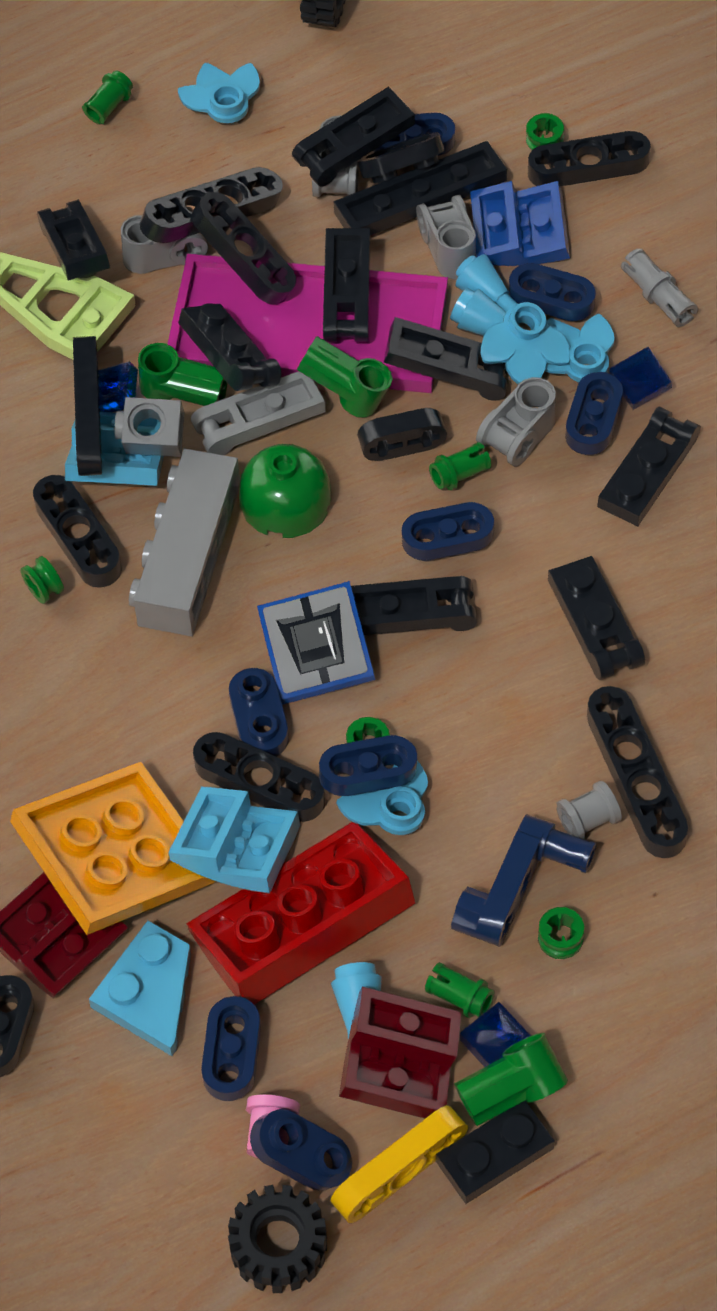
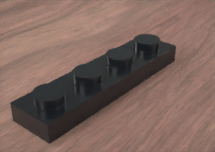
(397, 198)

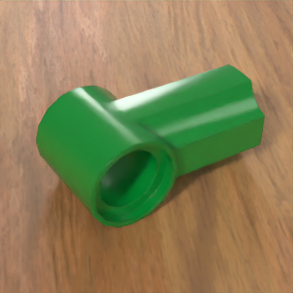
(169, 376)
(358, 383)
(523, 1074)

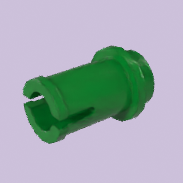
(115, 88)
(450, 470)
(460, 990)

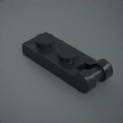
(353, 135)
(74, 240)
(346, 283)
(228, 347)
(444, 358)
(648, 467)
(414, 605)
(595, 617)

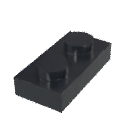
(494, 1151)

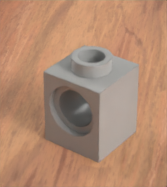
(165, 441)

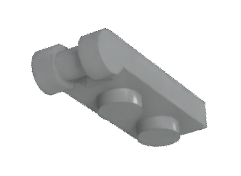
(257, 412)

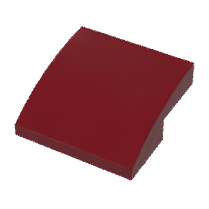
(47, 940)
(400, 1053)

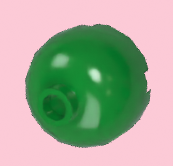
(285, 491)

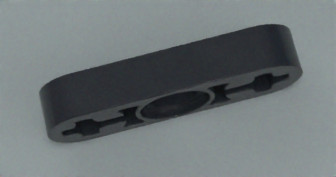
(620, 164)
(215, 230)
(77, 548)
(250, 757)

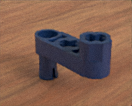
(491, 914)

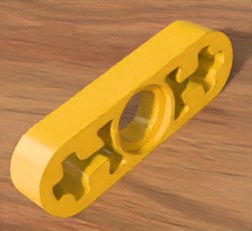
(398, 1164)

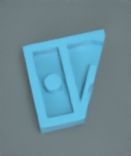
(147, 987)

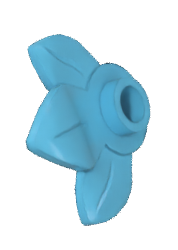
(220, 94)
(585, 346)
(521, 349)
(379, 805)

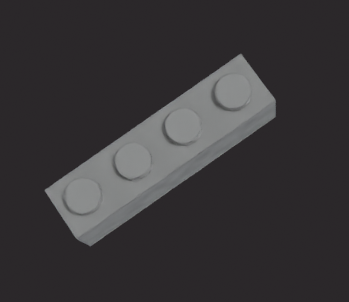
(186, 542)

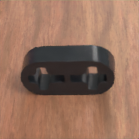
(402, 434)

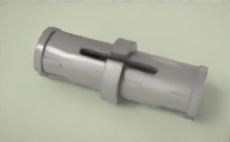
(659, 287)

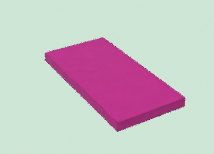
(290, 327)

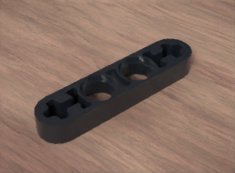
(238, 186)
(87, 406)
(638, 770)

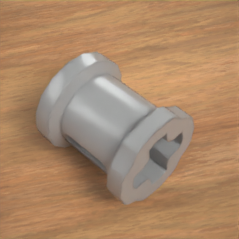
(589, 810)

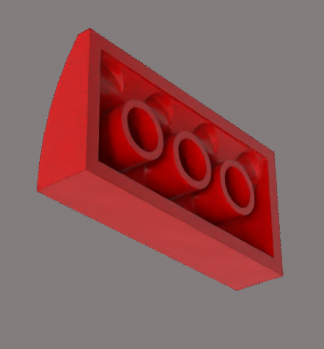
(313, 911)

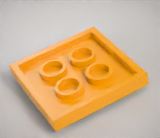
(108, 846)

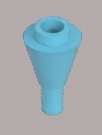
(480, 274)

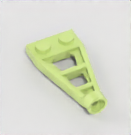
(96, 312)

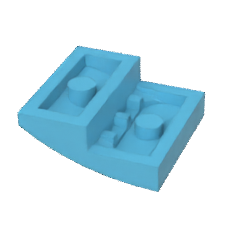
(116, 464)
(234, 840)

